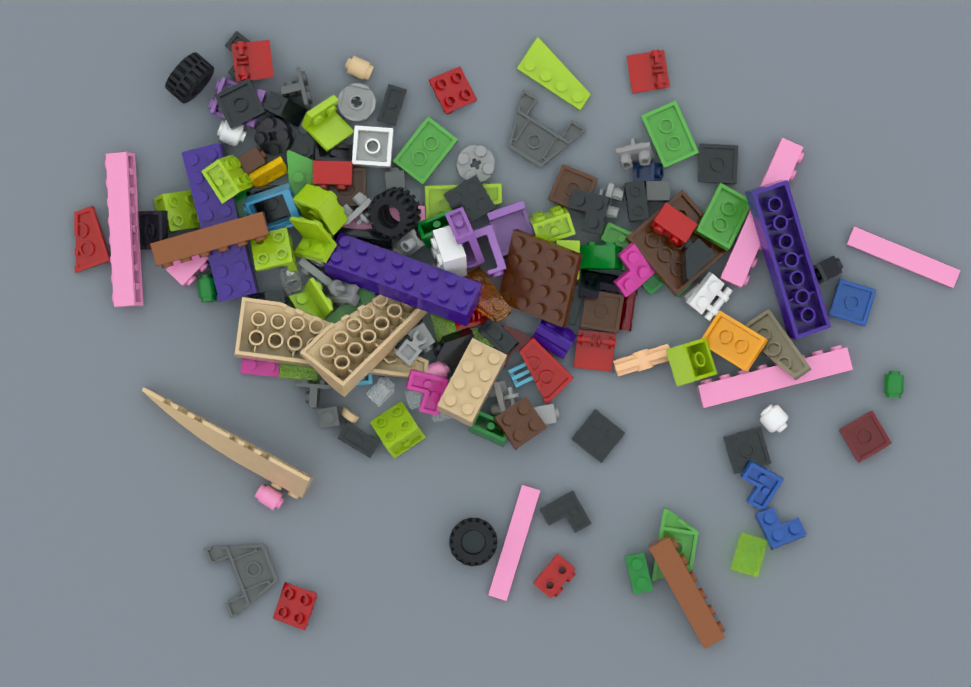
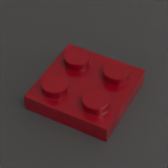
(865, 436)

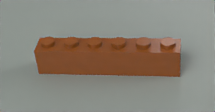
(209, 239)
(686, 591)

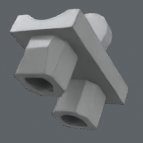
(635, 152)
(614, 193)
(363, 202)
(408, 244)
(343, 293)
(504, 396)

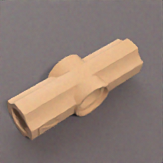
(641, 360)

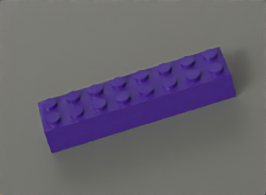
(788, 259)
(232, 268)
(403, 279)

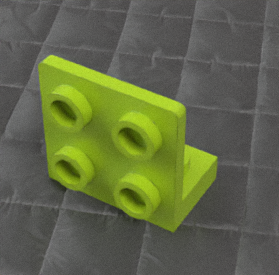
(326, 125)
(227, 178)
(180, 208)
(552, 224)
(316, 241)
(274, 251)
(312, 300)
(397, 430)

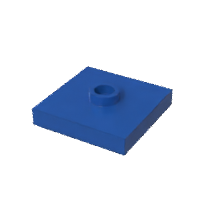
(852, 302)

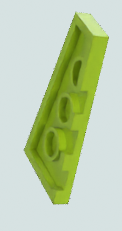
(550, 73)
(437, 203)

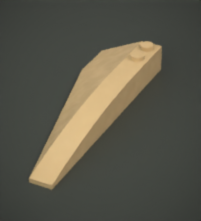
(279, 333)
(359, 341)
(244, 453)

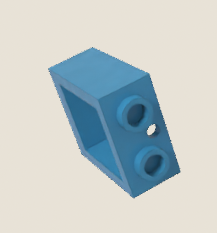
(288, 195)

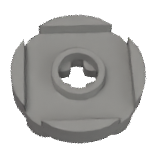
(363, 111)
(479, 153)

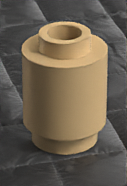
(359, 68)

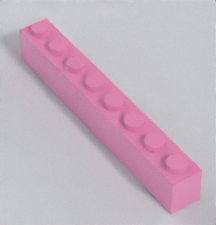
(124, 229)
(747, 242)
(771, 378)

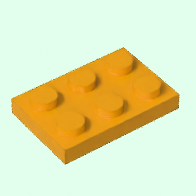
(734, 341)

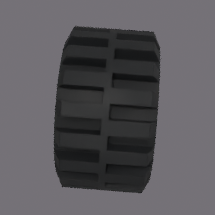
(189, 77)
(403, 203)
(461, 554)

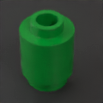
(207, 288)
(893, 384)

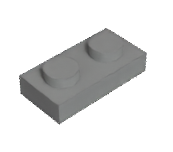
(308, 269)

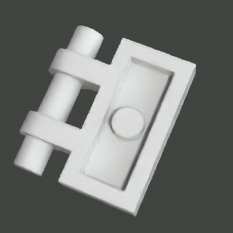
(705, 293)

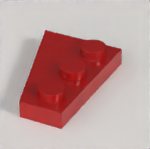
(90, 242)
(545, 370)

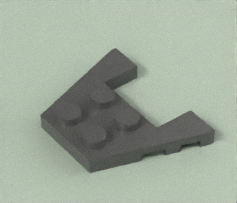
(535, 140)
(252, 568)

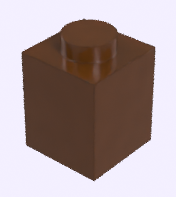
(252, 160)

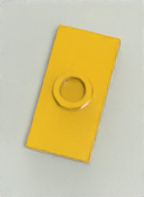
(269, 172)

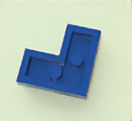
(765, 484)
(777, 533)

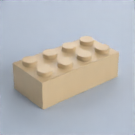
(471, 382)

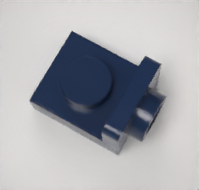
(650, 172)

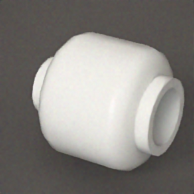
(230, 136)
(774, 418)

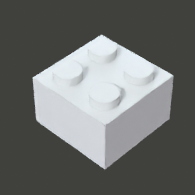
(372, 147)
(448, 253)

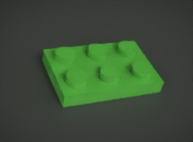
(669, 134)
(425, 150)
(723, 217)

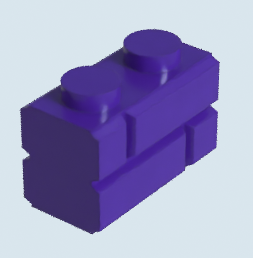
(554, 338)

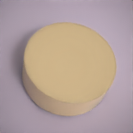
(349, 414)

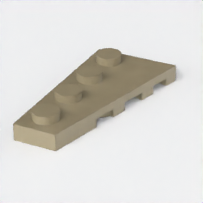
(779, 345)

